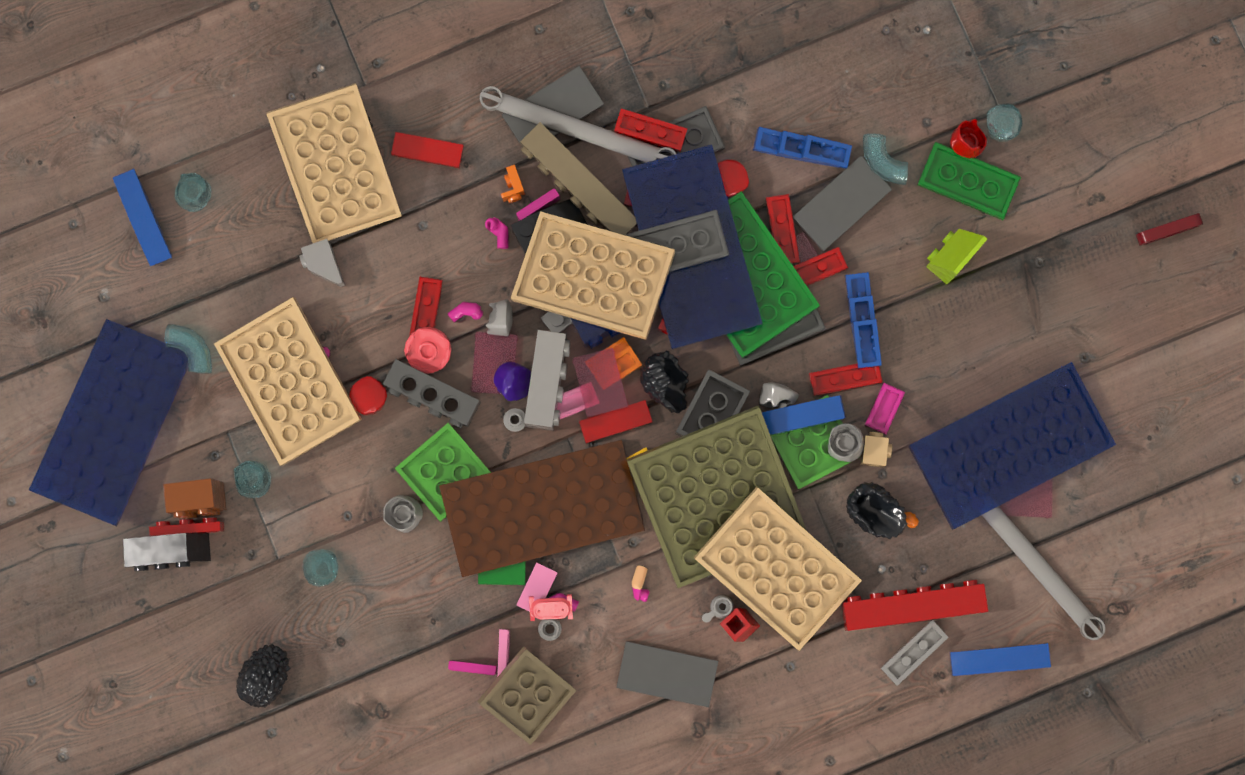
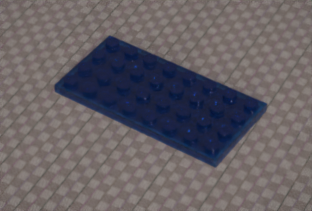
(712, 295)
(110, 423)
(1011, 445)

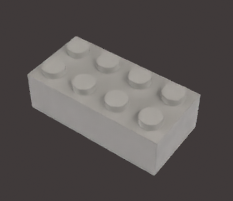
(545, 380)

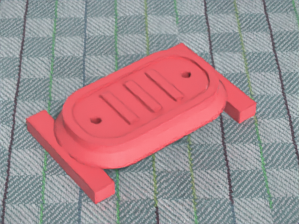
(550, 608)

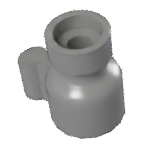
(720, 607)

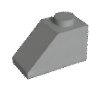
(322, 262)

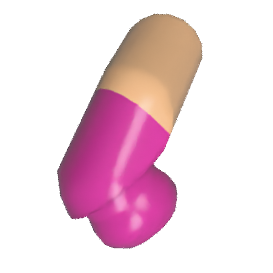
(637, 584)

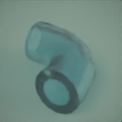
(880, 161)
(192, 345)

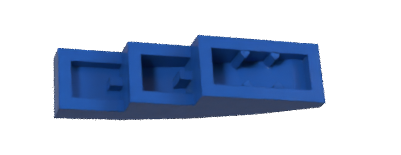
(802, 148)
(142, 217)
(863, 320)
(804, 415)
(1000, 659)

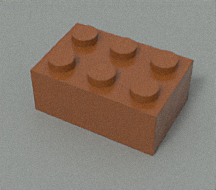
(195, 497)

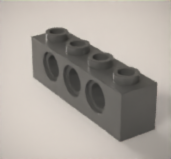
(402, 372)

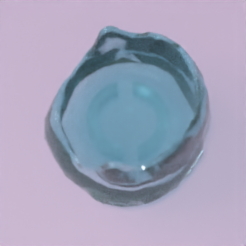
(1004, 122)
(192, 192)
(252, 479)
(320, 567)

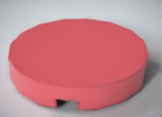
(428, 350)

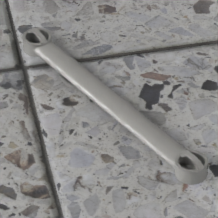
(573, 127)
(1043, 572)

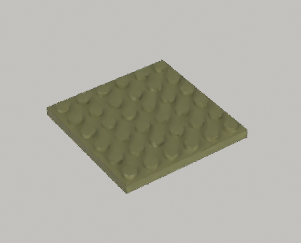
(702, 480)

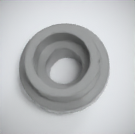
(507, 420)
(542, 631)

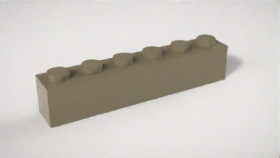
(577, 181)

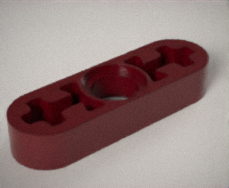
(1169, 229)

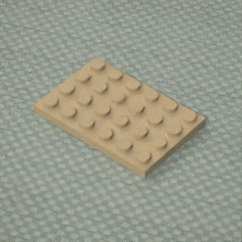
(334, 163)
(593, 275)
(287, 381)
(777, 568)

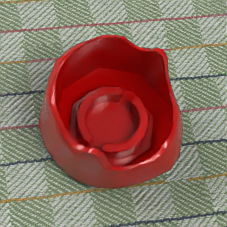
(968, 139)
(733, 176)
(368, 395)

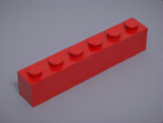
(914, 607)

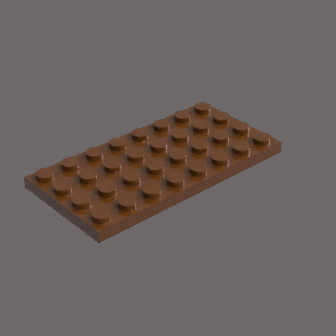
(541, 508)

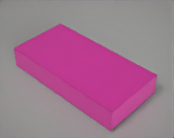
(540, 204)
(884, 408)
(472, 667)

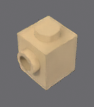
(875, 450)

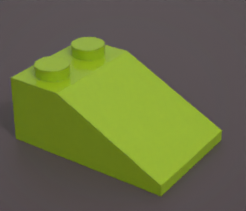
(954, 254)

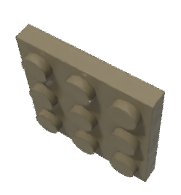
(526, 695)

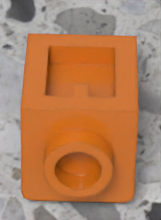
(513, 180)

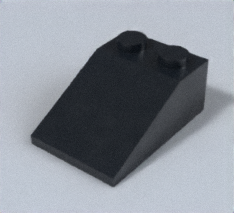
(524, 228)

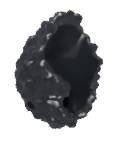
(665, 381)
(876, 511)
(263, 676)

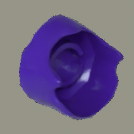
(512, 381)

